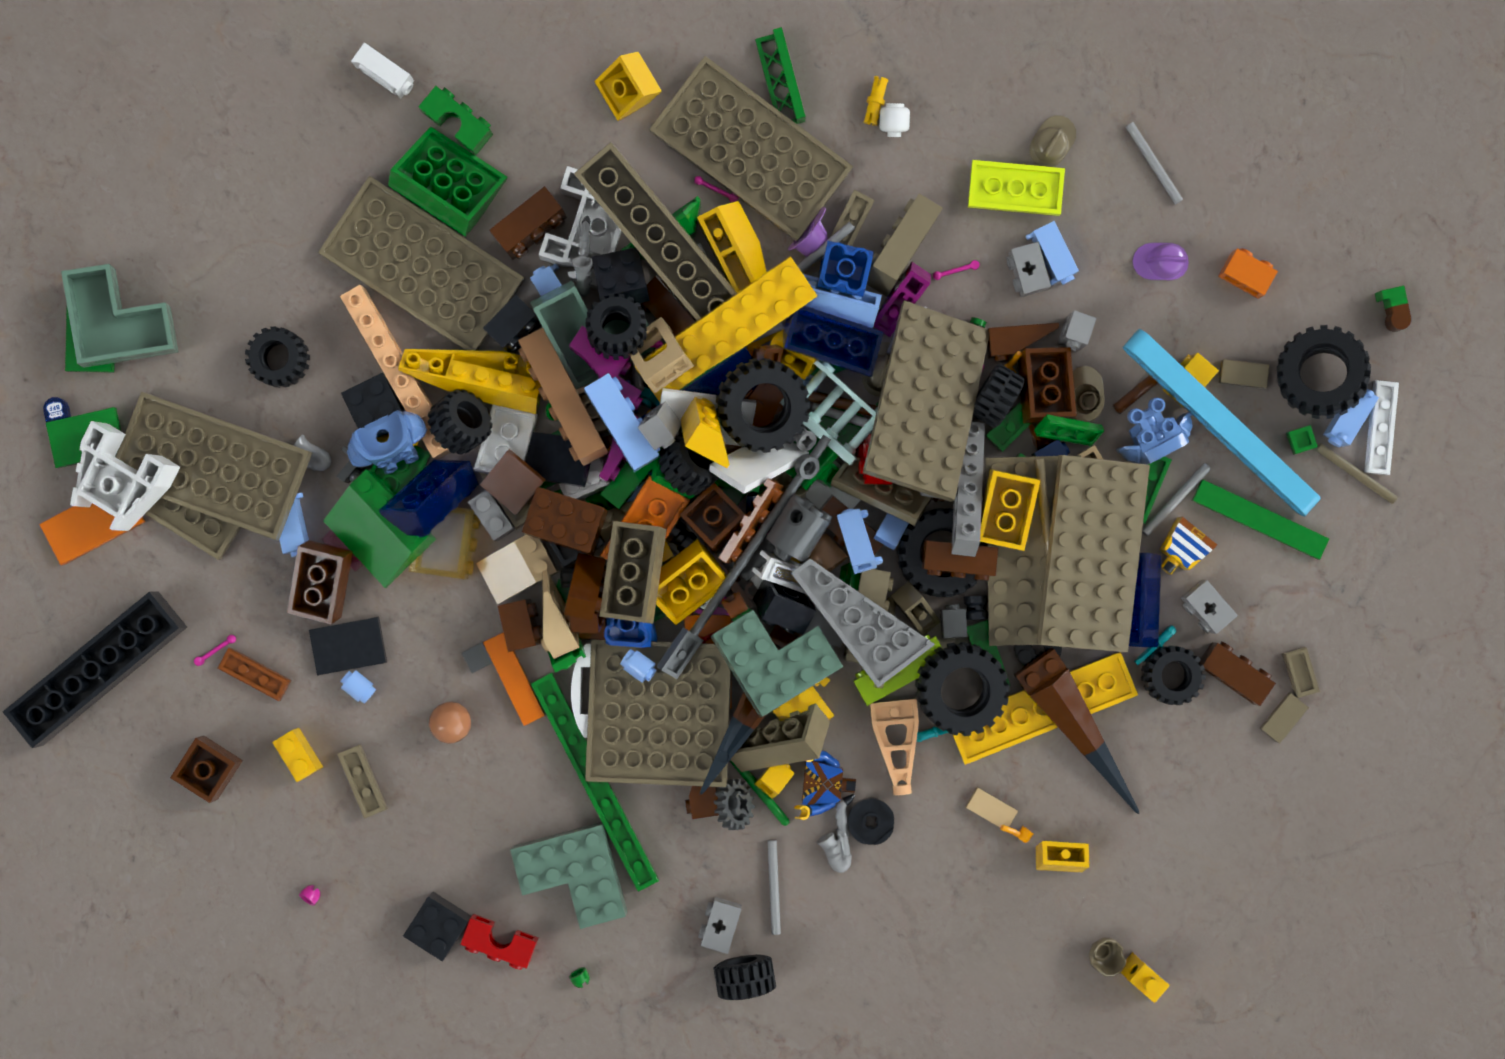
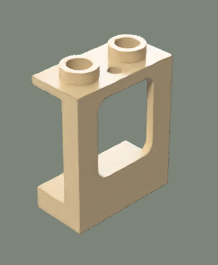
(667, 364)

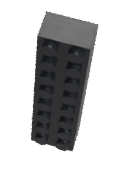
(94, 669)

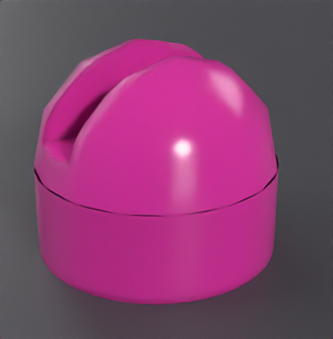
(310, 896)

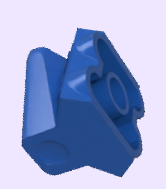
(845, 268)
(629, 633)

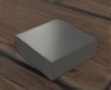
(477, 657)

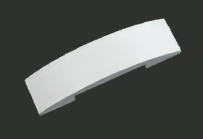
(577, 689)

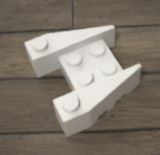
(603, 231)
(113, 483)

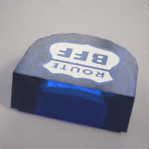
(56, 409)

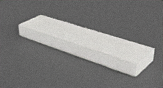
(1381, 428)

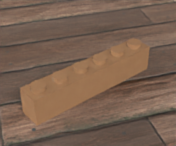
(563, 397)

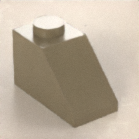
(915, 608)

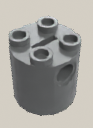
(798, 529)

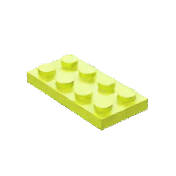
(1016, 187)

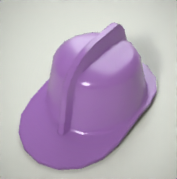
(812, 237)
(1160, 261)

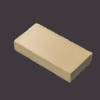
(991, 808)

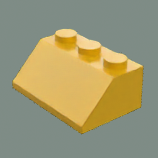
(703, 431)
(688, 581)

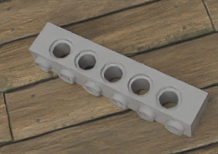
(969, 495)

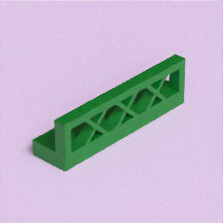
(787, 71)

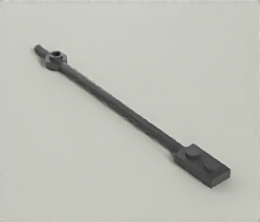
(688, 641)

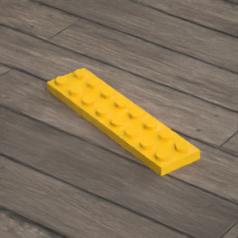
(740, 320)
(1099, 682)

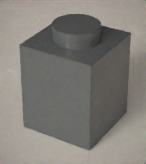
(953, 622)

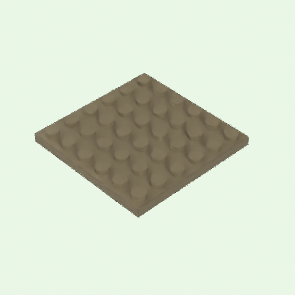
(660, 727)

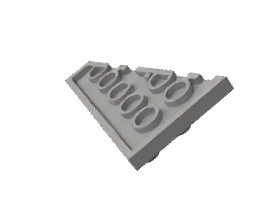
(870, 633)

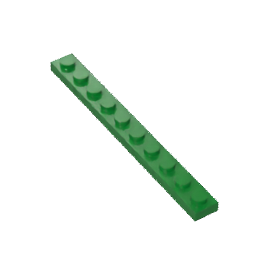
(600, 793)

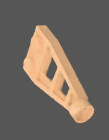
(894, 713)

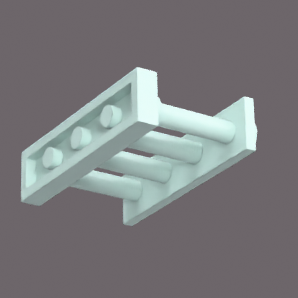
(847, 450)

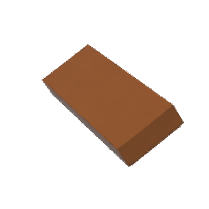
(254, 674)

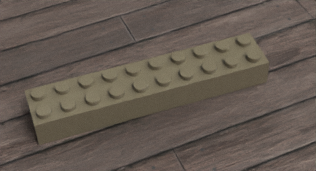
(654, 231)

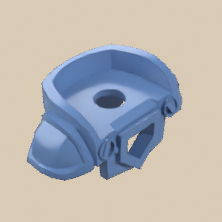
(403, 430)
(1155, 435)

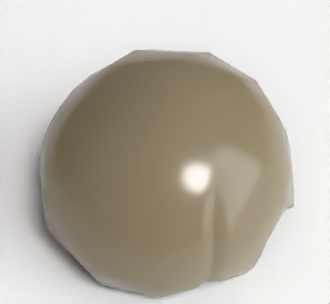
(1107, 957)

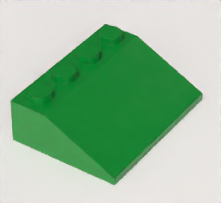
(446, 181)
(371, 536)

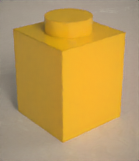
(774, 779)

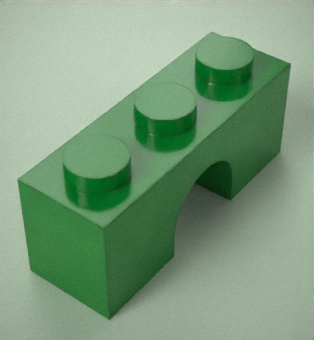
(440, 106)

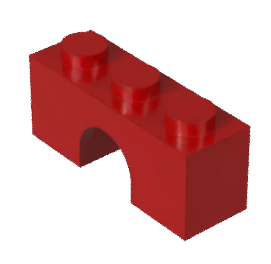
(479, 938)

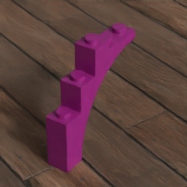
(602, 366)

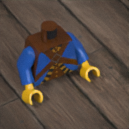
(823, 785)

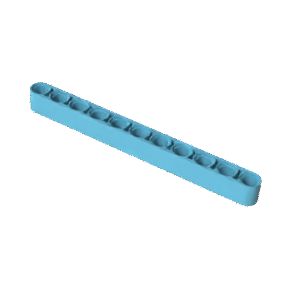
(1221, 422)

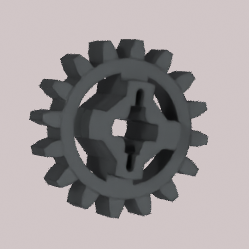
(734, 805)

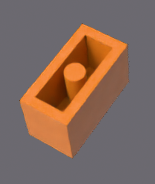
(1248, 273)

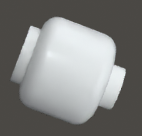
(894, 119)

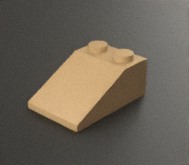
(516, 567)
(555, 628)

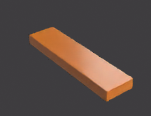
(514, 680)

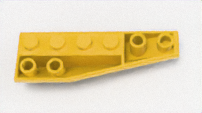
(734, 246)
(490, 375)

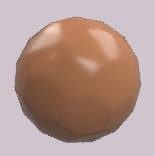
(450, 722)

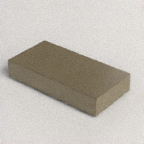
(1244, 374)
(1300, 672)
(1284, 718)

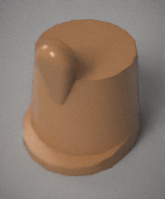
(827, 553)

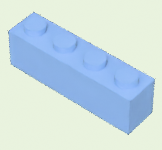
(843, 305)
(621, 421)

